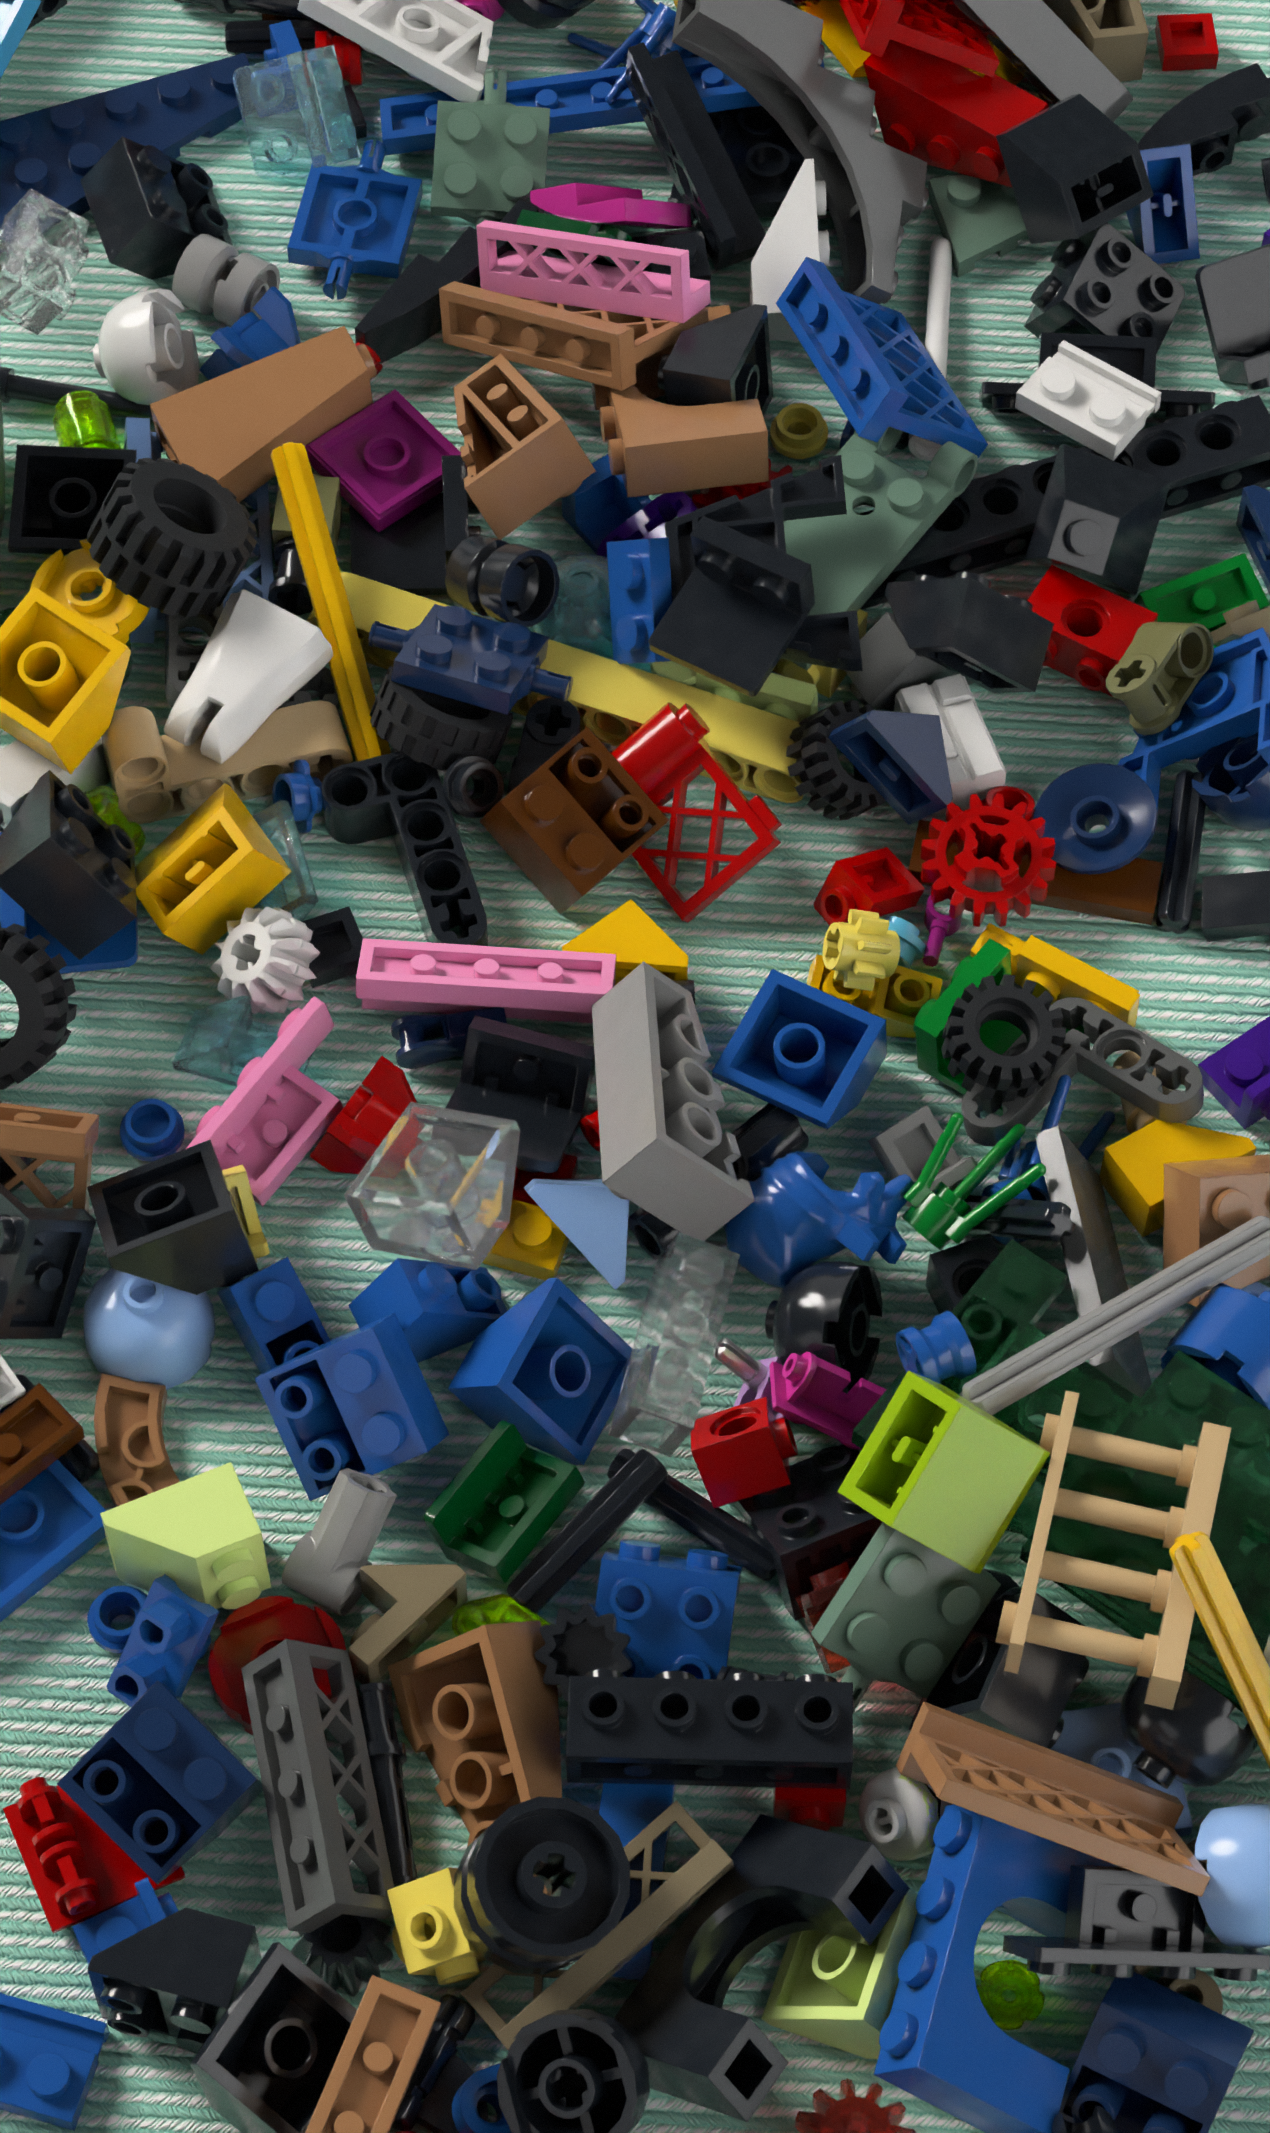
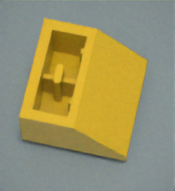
(208, 872)

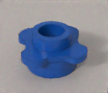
(301, 792)

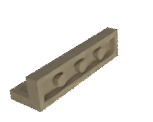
(627, 1938)

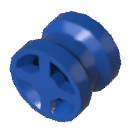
(937, 1350)

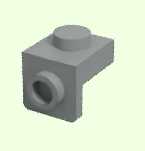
(908, 1146)

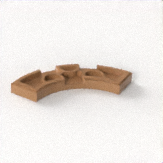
(131, 1438)

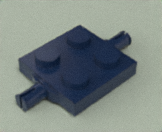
(471, 659)

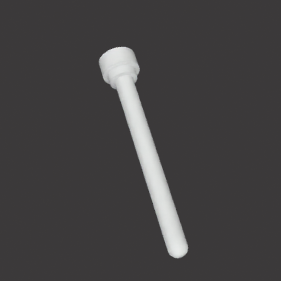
(936, 326)

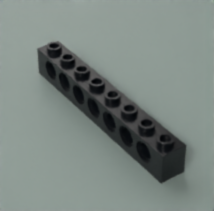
(994, 518)

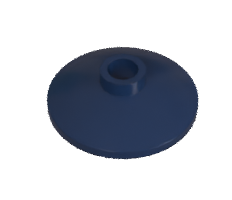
(1095, 797)

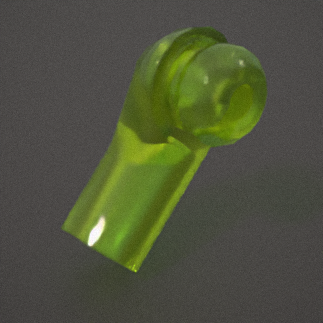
(491, 1610)

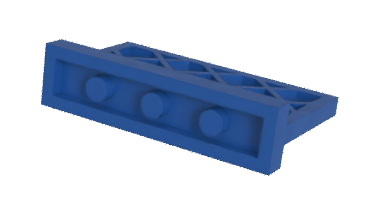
(873, 362)

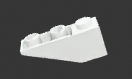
(786, 245)

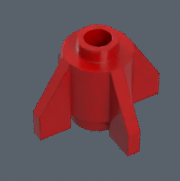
(365, 1119)

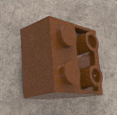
(573, 820)

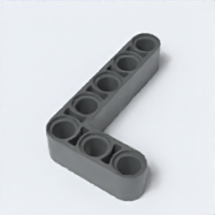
(1047, 52)

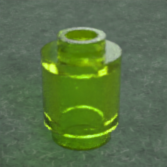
(84, 422)

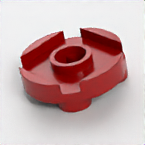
(253, 1632)

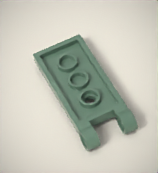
(858, 552)

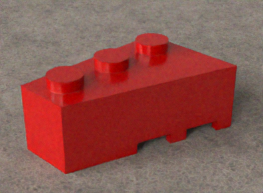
(946, 111)

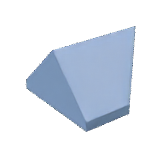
(590, 1219)

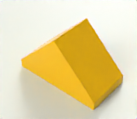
(633, 939)

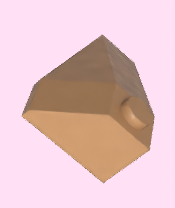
(483, 1720)

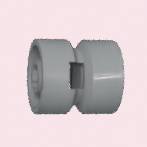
(220, 280)

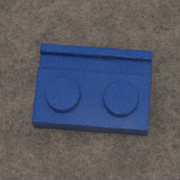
(47, 2060)

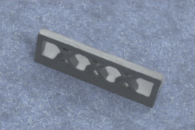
(304, 1779)

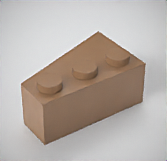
(514, 447)
(1211, 1200)

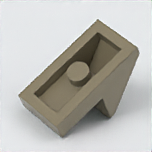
(413, 1605)

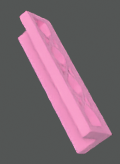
(588, 284)
(475, 977)

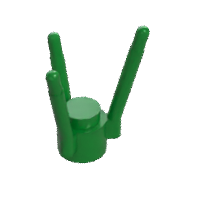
(940, 1211)

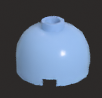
(147, 1329)
(1238, 1863)

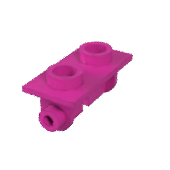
(812, 1395)

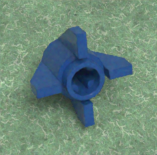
(253, 337)

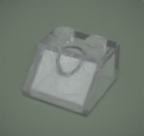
(438, 1186)

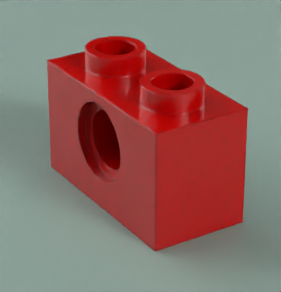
(1089, 626)

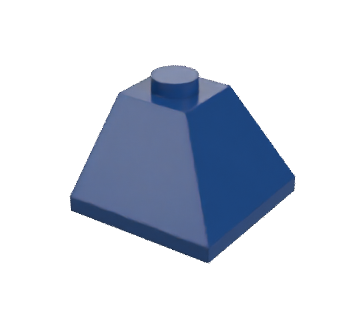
(547, 1372)

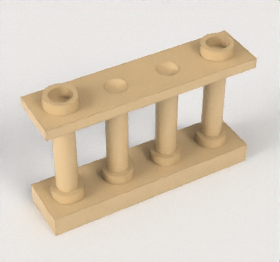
(1155, 1657)

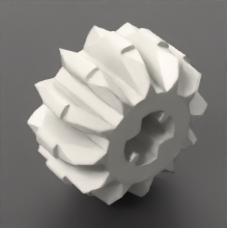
(265, 959)

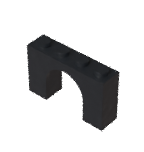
(780, 1884)

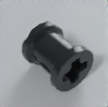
(290, 587)

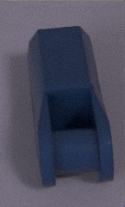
(453, 1027)

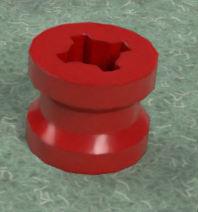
(348, 55)

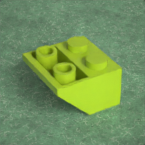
(943, 1472)

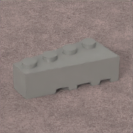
(661, 1106)

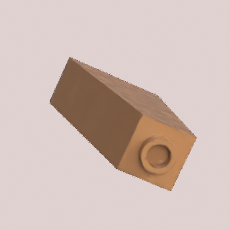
(243, 415)

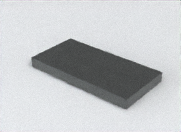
(1091, 1251)

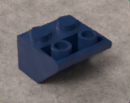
(161, 1783)
(1154, 2060)

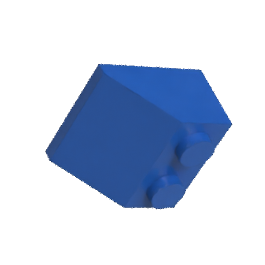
(804, 1051)

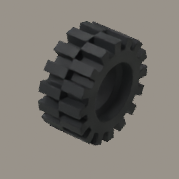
(821, 769)
(1012, 1006)

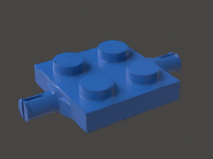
(355, 220)

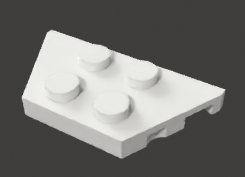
(425, 38)

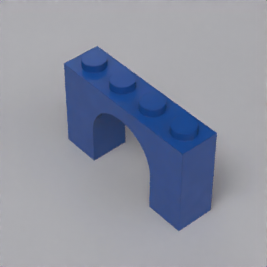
(938, 2031)

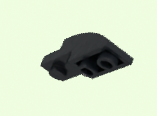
(1216, 119)

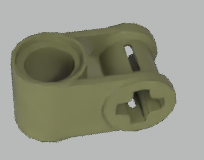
(1159, 669)

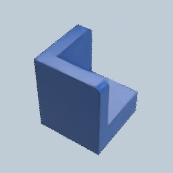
(600, 505)

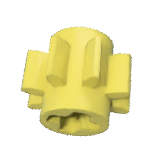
(861, 950)

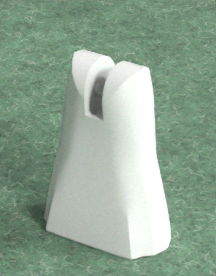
(245, 673)

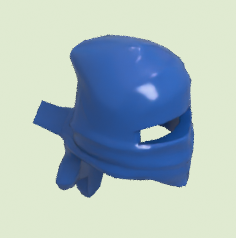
(806, 1221)

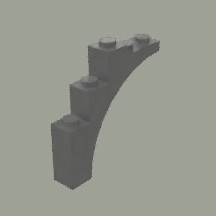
(829, 119)

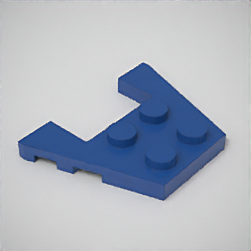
(1224, 705)

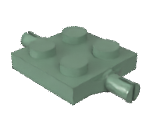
(488, 154)
(902, 1614)

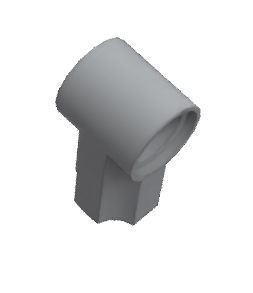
(329, 1556)

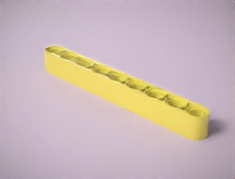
(612, 695)

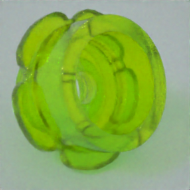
(1015, 1977)

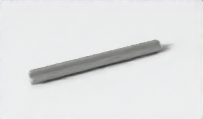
(1119, 1317)

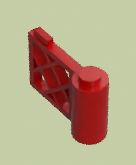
(663, 761)

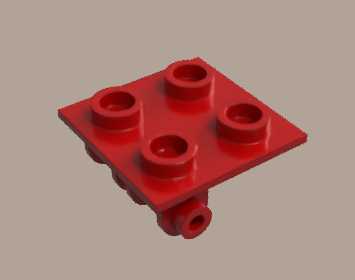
(70, 1857)

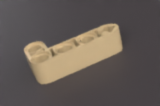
(168, 779)

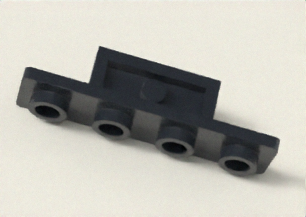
(1127, 353)
(1130, 1921)

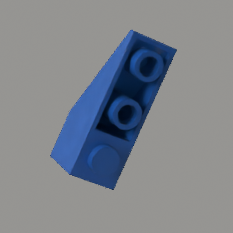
(273, 1315)

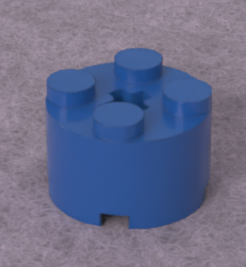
(1230, 1339)

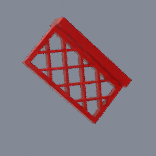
(923, 24)

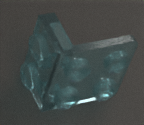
(295, 112)

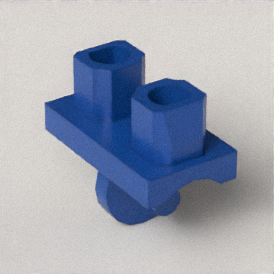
(163, 1642)

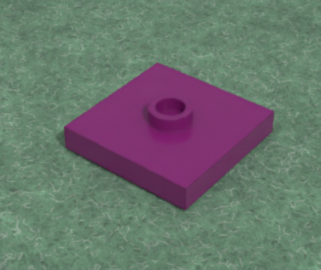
(383, 459)

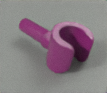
(939, 928)

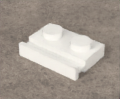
(1088, 400)

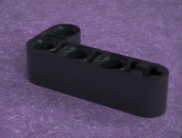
(407, 816)

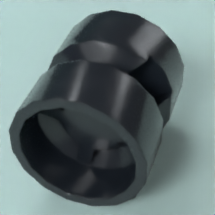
(502, 580)

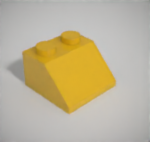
(57, 679)

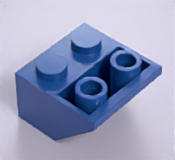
(352, 1405)

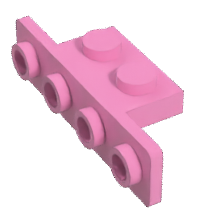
(275, 1108)

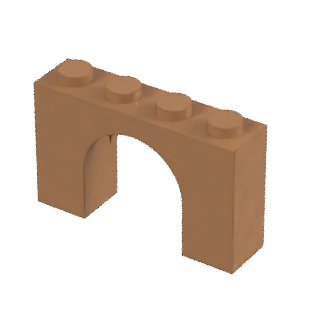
(679, 447)

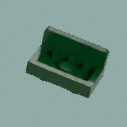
(501, 1504)

